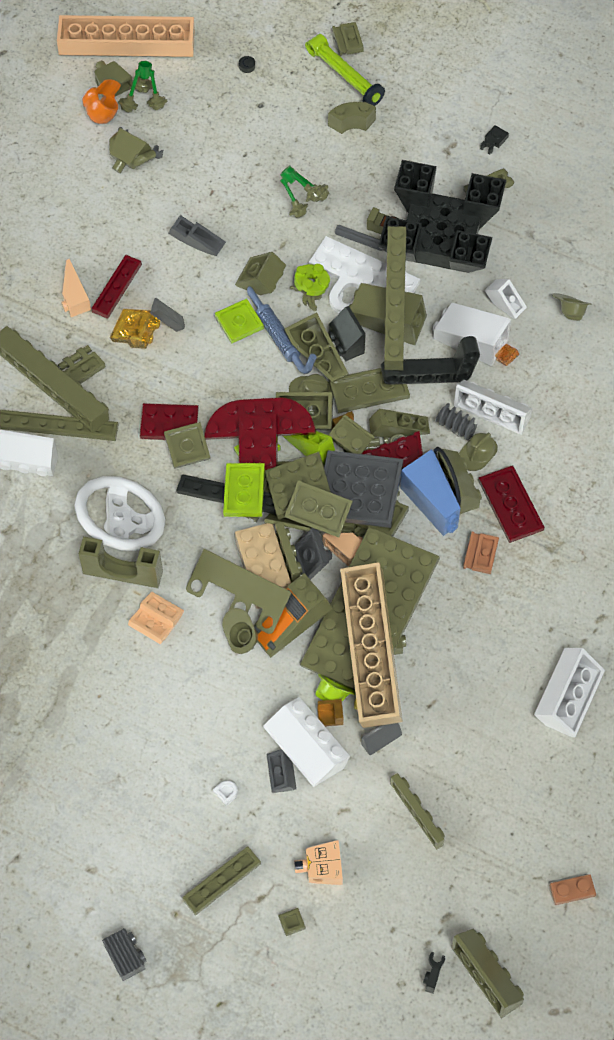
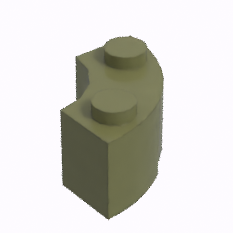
(352, 116)

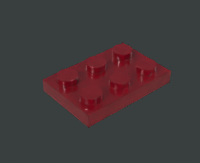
(165, 417)

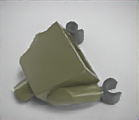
(130, 150)

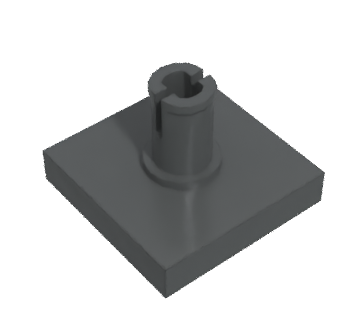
(312, 553)

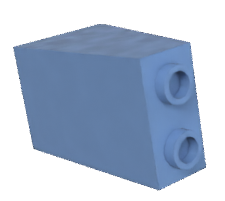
(430, 491)

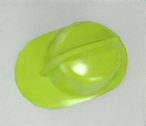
(332, 690)

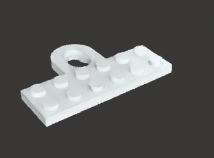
(352, 269)

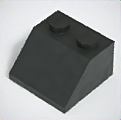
(347, 334)

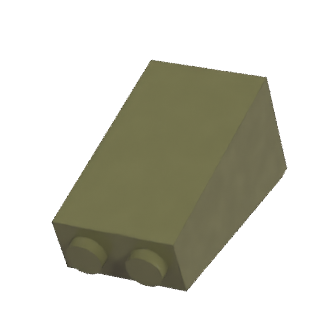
(370, 311)

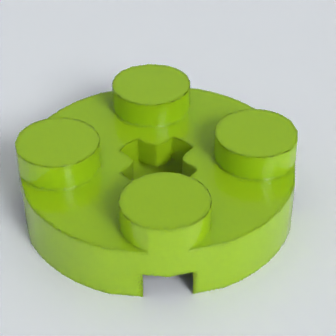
(316, 272)

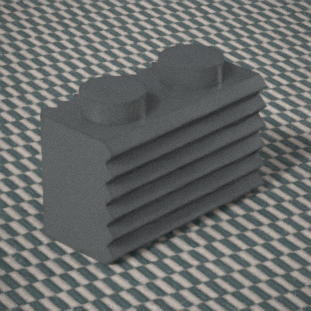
(124, 954)

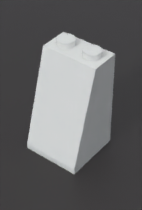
(462, 321)

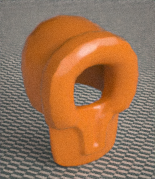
(105, 109)

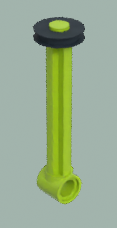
(319, 47)

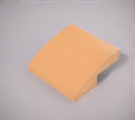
(156, 617)

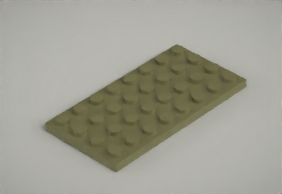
(405, 579)

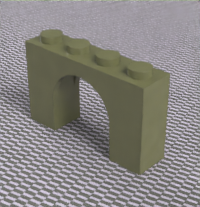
(98, 563)

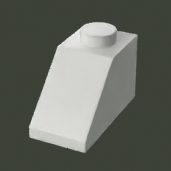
(505, 297)

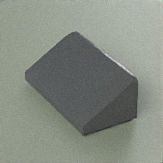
(167, 315)
(380, 737)
(281, 772)

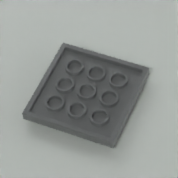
(368, 482)

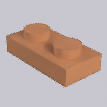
(572, 889)

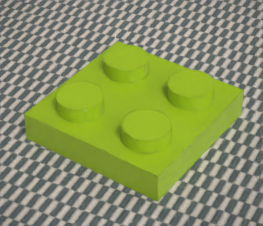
(239, 320)

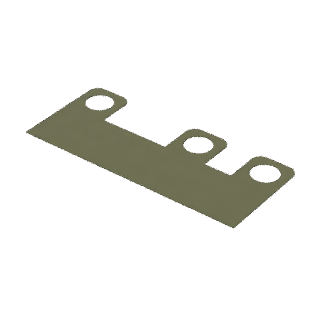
(244, 584)

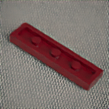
(116, 286)

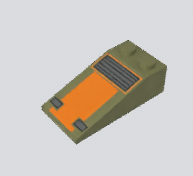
(301, 611)

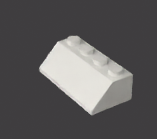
(492, 406)
(27, 453)
(569, 691)
(307, 742)

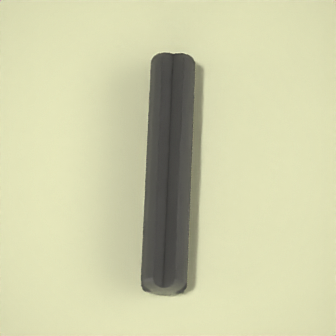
(357, 237)

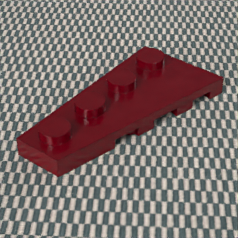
(405, 448)

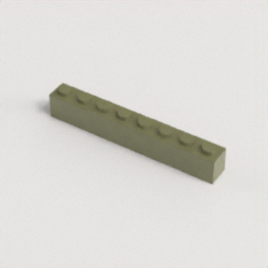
(395, 298)
(52, 380)

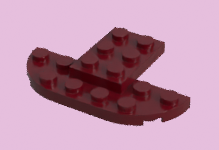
(259, 425)

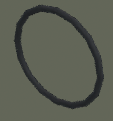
(452, 472)

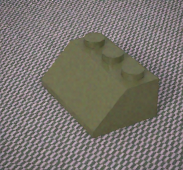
(316, 403)
(469, 494)

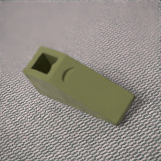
(389, 423)

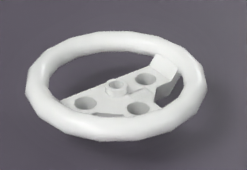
(120, 518)

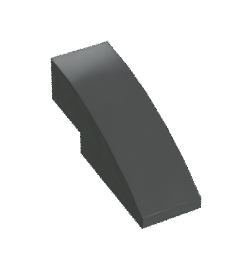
(196, 236)

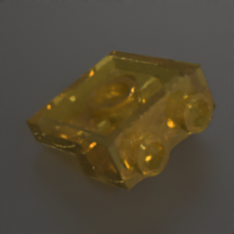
(135, 328)

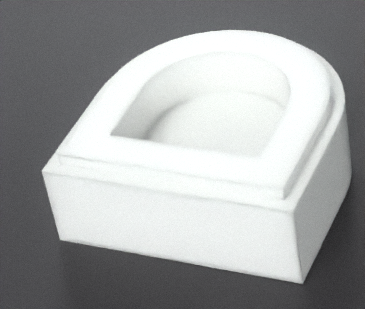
(226, 791)

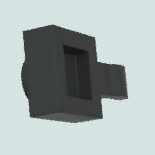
(432, 977)

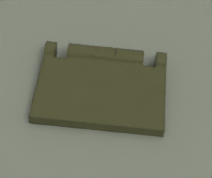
(273, 519)

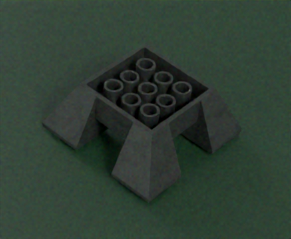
(444, 228)

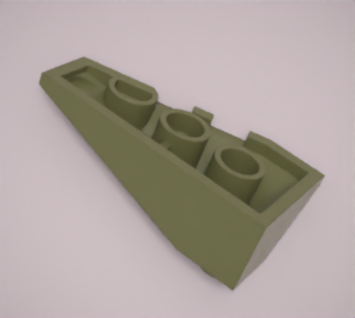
(312, 338)

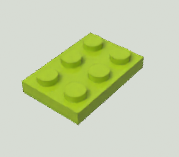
(244, 490)

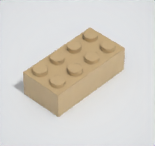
(262, 554)

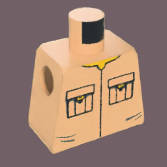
(322, 864)

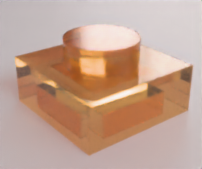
(506, 354)

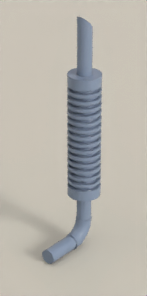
(279, 335)

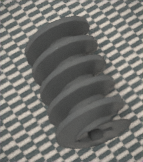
(456, 422)

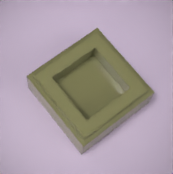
(292, 922)

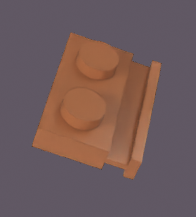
(481, 552)

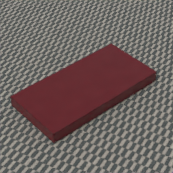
(511, 504)

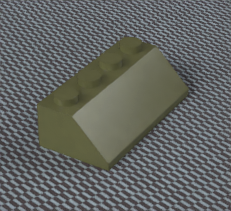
(487, 972)

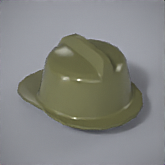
(572, 307)
(310, 383)
(479, 451)
(239, 631)

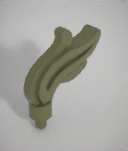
(308, 299)

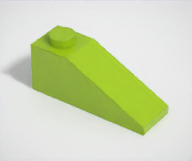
(312, 444)

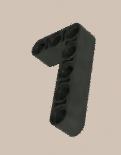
(437, 369)

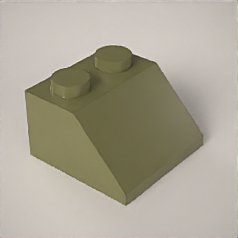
(262, 273)

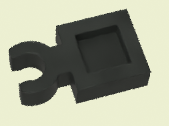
(494, 137)

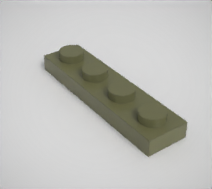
(422, 817)
(221, 880)

